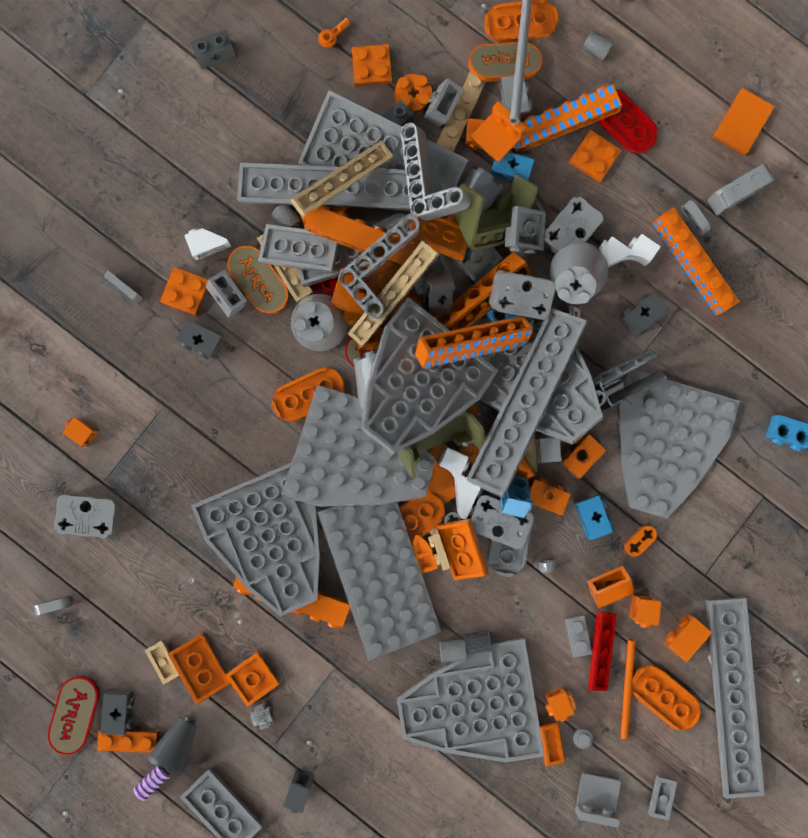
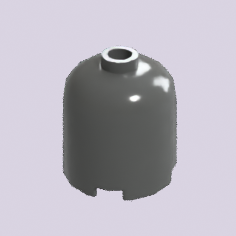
(482, 183)

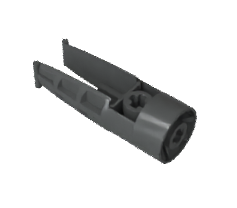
(613, 388)

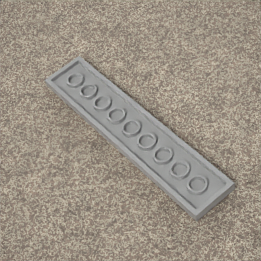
(280, 183)
(526, 402)
(735, 698)

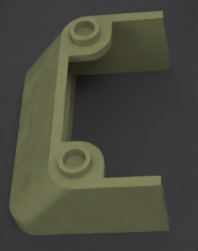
(488, 228)
(462, 430)

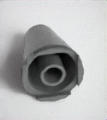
(174, 746)

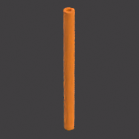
(627, 689)

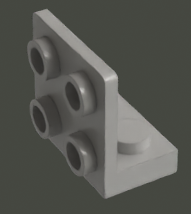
(598, 799)

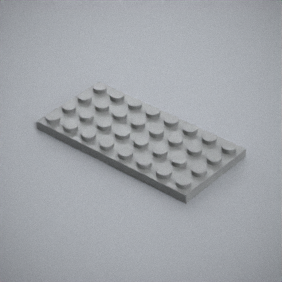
(349, 129)
(379, 576)

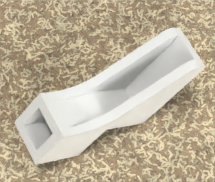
(639, 250)
(465, 492)

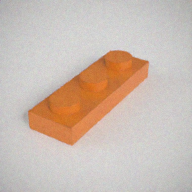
(132, 741)

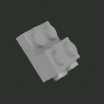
(526, 231)
(477, 263)

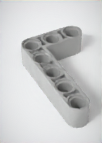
(422, 180)
(375, 262)

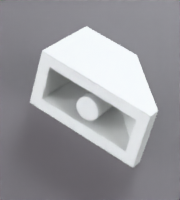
(205, 243)

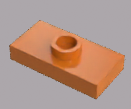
(552, 744)

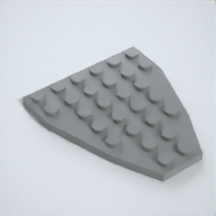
(414, 402)
(574, 404)
(669, 441)
(344, 464)
(265, 540)
(476, 706)

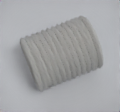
(597, 45)
(286, 216)
(453, 651)

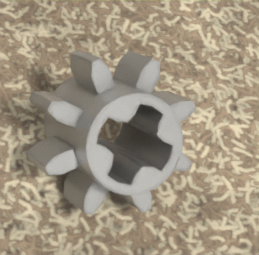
(262, 716)

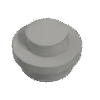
(583, 738)

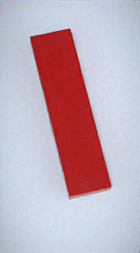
(602, 651)

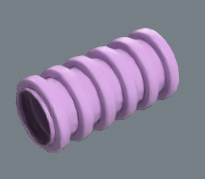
(151, 783)

